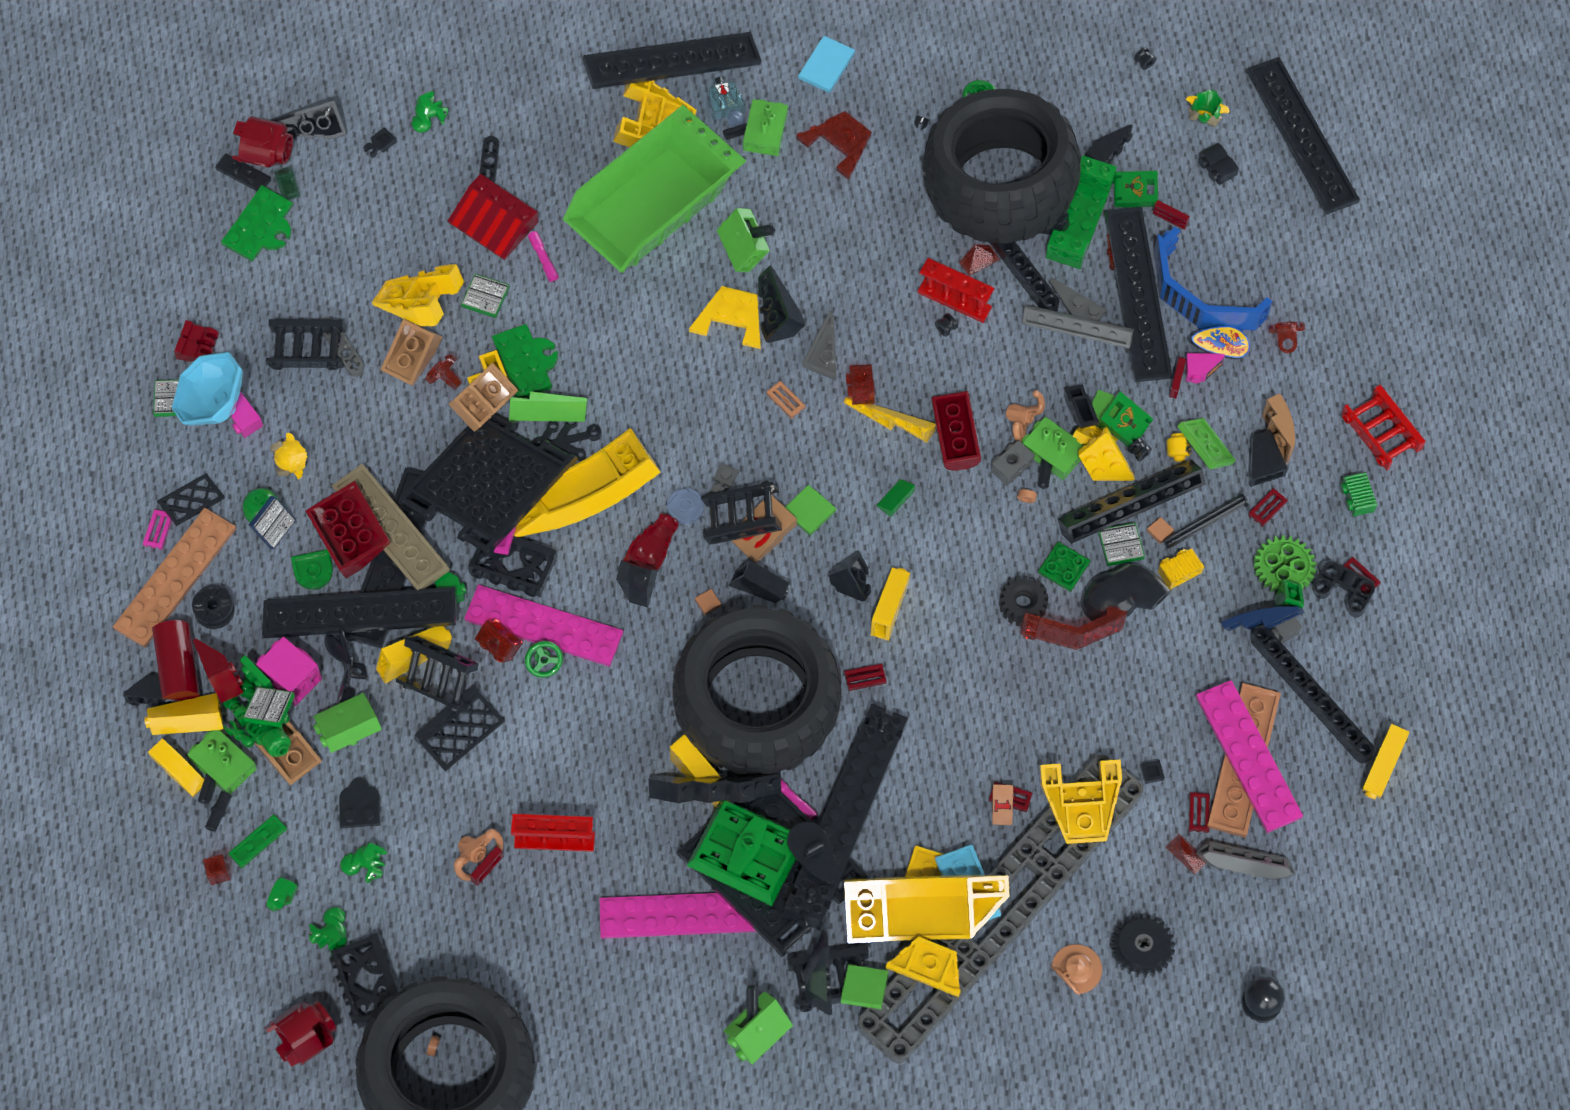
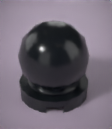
(1263, 999)

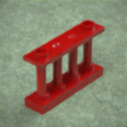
(956, 290)
(1390, 412)
(553, 832)

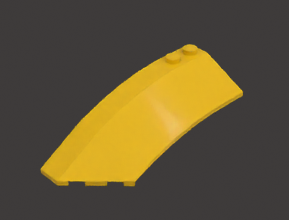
(592, 485)
(921, 906)

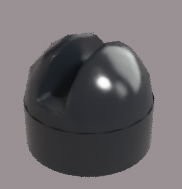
(921, 120)

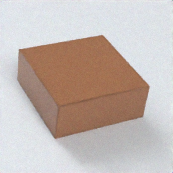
(1159, 530)
(708, 602)

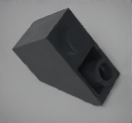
(145, 692)

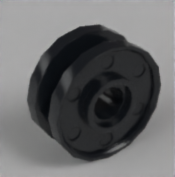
(209, 597)

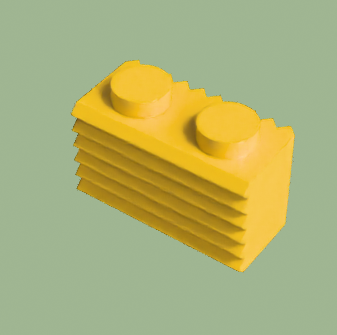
(1180, 568)

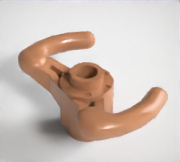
(1023, 416)
(474, 851)

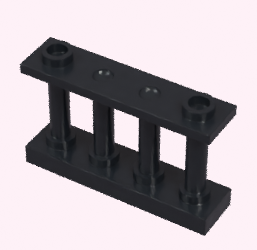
(299, 327)
(749, 528)
(449, 660)
(838, 960)

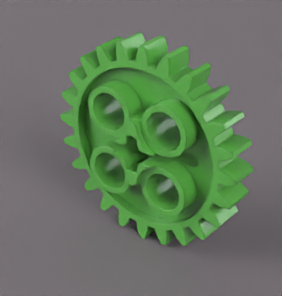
(1275, 552)

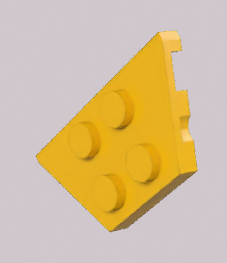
(1105, 460)
(928, 964)

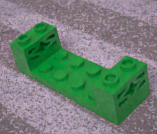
(1084, 213)

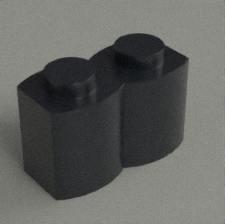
(1218, 164)

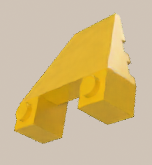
(653, 108)
(418, 296)
(1082, 808)

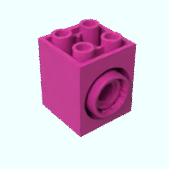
(290, 669)

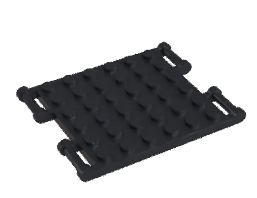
(487, 481)
(760, 916)

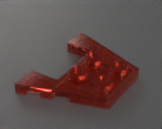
(845, 135)

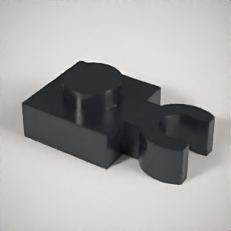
(380, 141)

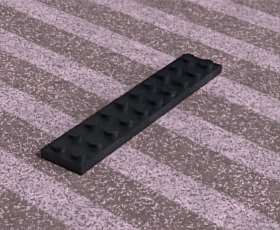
(671, 60)
(1303, 135)
(1138, 294)
(382, 572)
(359, 612)

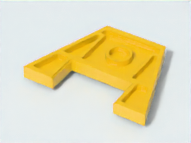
(731, 308)

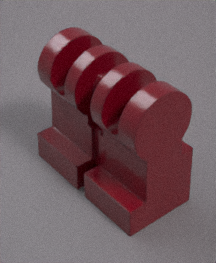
(192, 335)

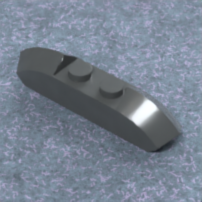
(1245, 861)

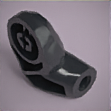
(1124, 589)

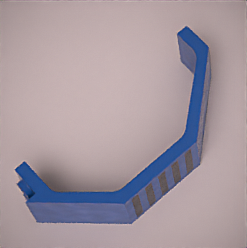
(1191, 307)

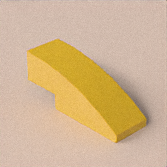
(176, 767)

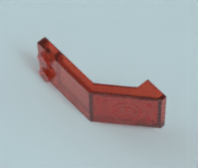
(1071, 636)

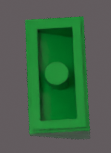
(896, 497)

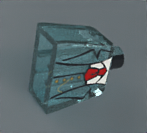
(724, 99)

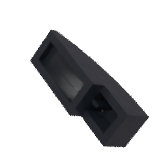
(1080, 406)

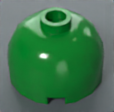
(254, 501)

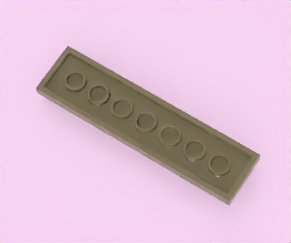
(407, 546)

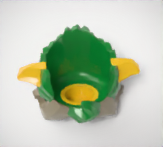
(1206, 107)

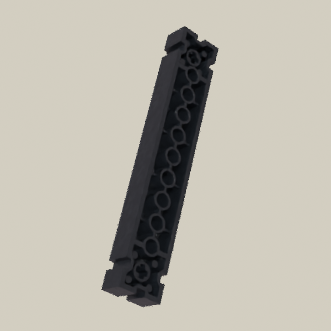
(848, 811)

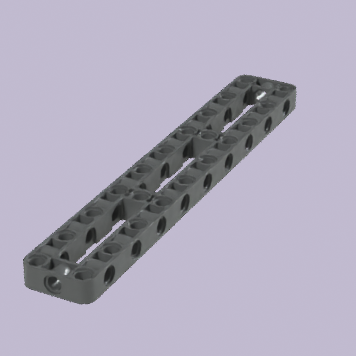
(994, 945)

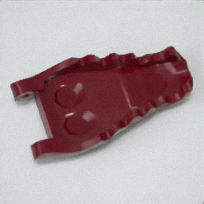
(652, 545)

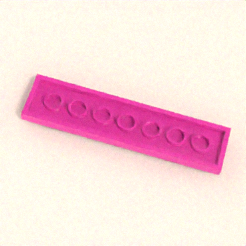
(542, 623)
(1249, 756)
(668, 916)

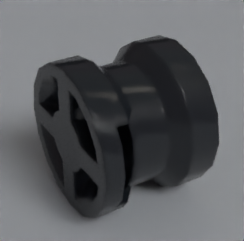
(1145, 58)
(946, 325)
(1139, 449)

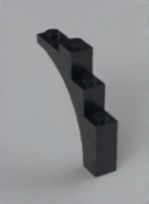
(714, 789)

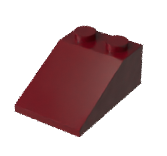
(219, 672)

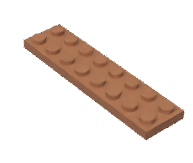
(174, 577)
(1231, 806)

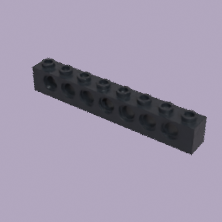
(1131, 501)

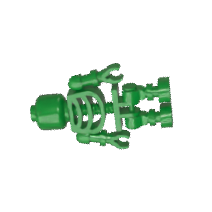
(270, 737)

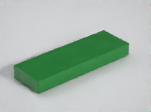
(257, 841)

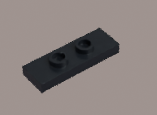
(242, 172)

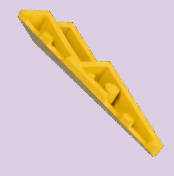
(890, 418)

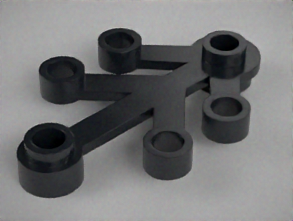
(563, 441)

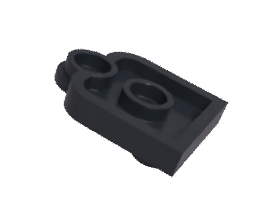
(359, 805)

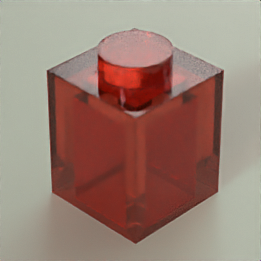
(216, 869)

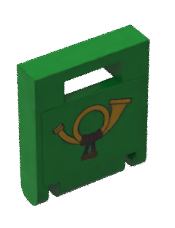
(1131, 189)
(1128, 423)

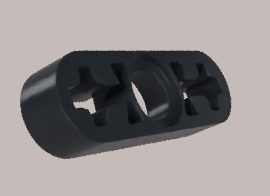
(486, 154)

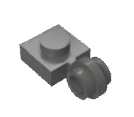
(724, 477)

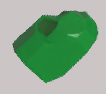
(281, 894)

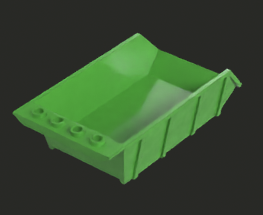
(652, 189)

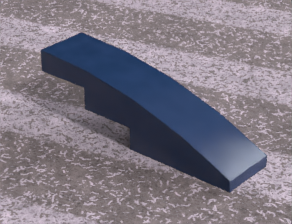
(1269, 617)

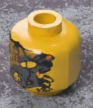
(1178, 447)

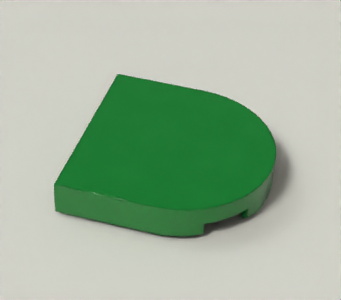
(313, 569)

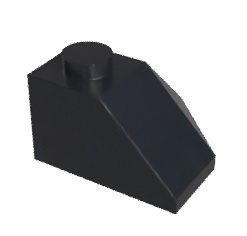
(850, 577)
(636, 582)

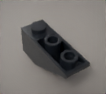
(1107, 147)

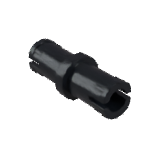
(218, 811)

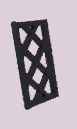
(191, 513)

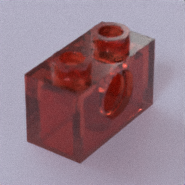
(861, 384)
(508, 642)

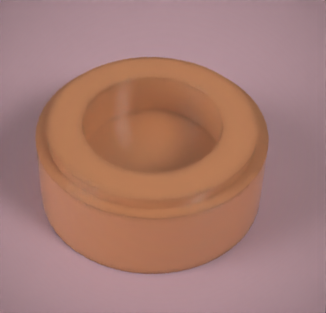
(1026, 496)
(434, 1042)

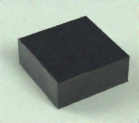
(1152, 772)

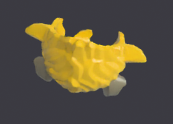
(289, 456)

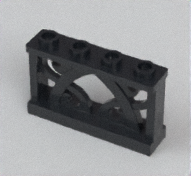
(511, 580)
(374, 954)

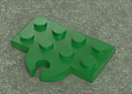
(260, 225)
(525, 360)

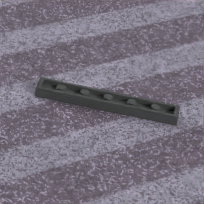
(1077, 326)

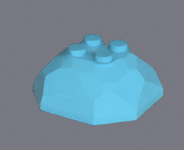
(208, 390)

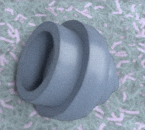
(735, 118)

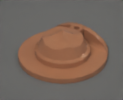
(1078, 967)

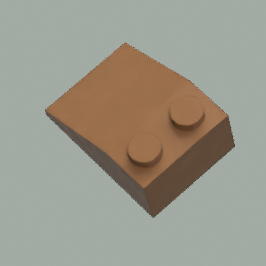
(410, 352)

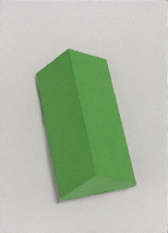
(548, 408)

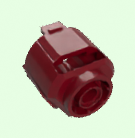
(263, 142)
(304, 1032)

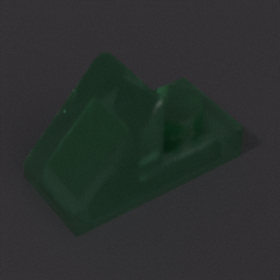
(287, 183)

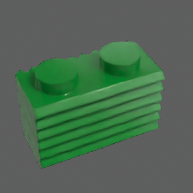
(1358, 494)

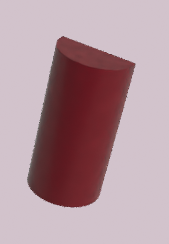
(956, 431)
(175, 660)

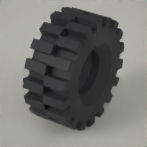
(1026, 588)

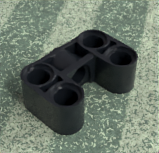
(1347, 580)

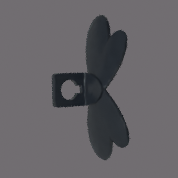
(340, 651)

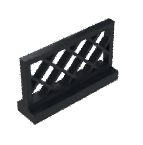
(446, 716)

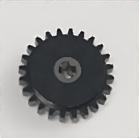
(1146, 959)

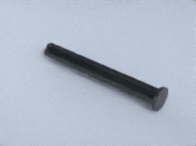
(1206, 521)

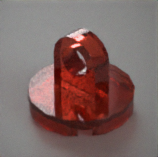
(1287, 330)
(442, 371)

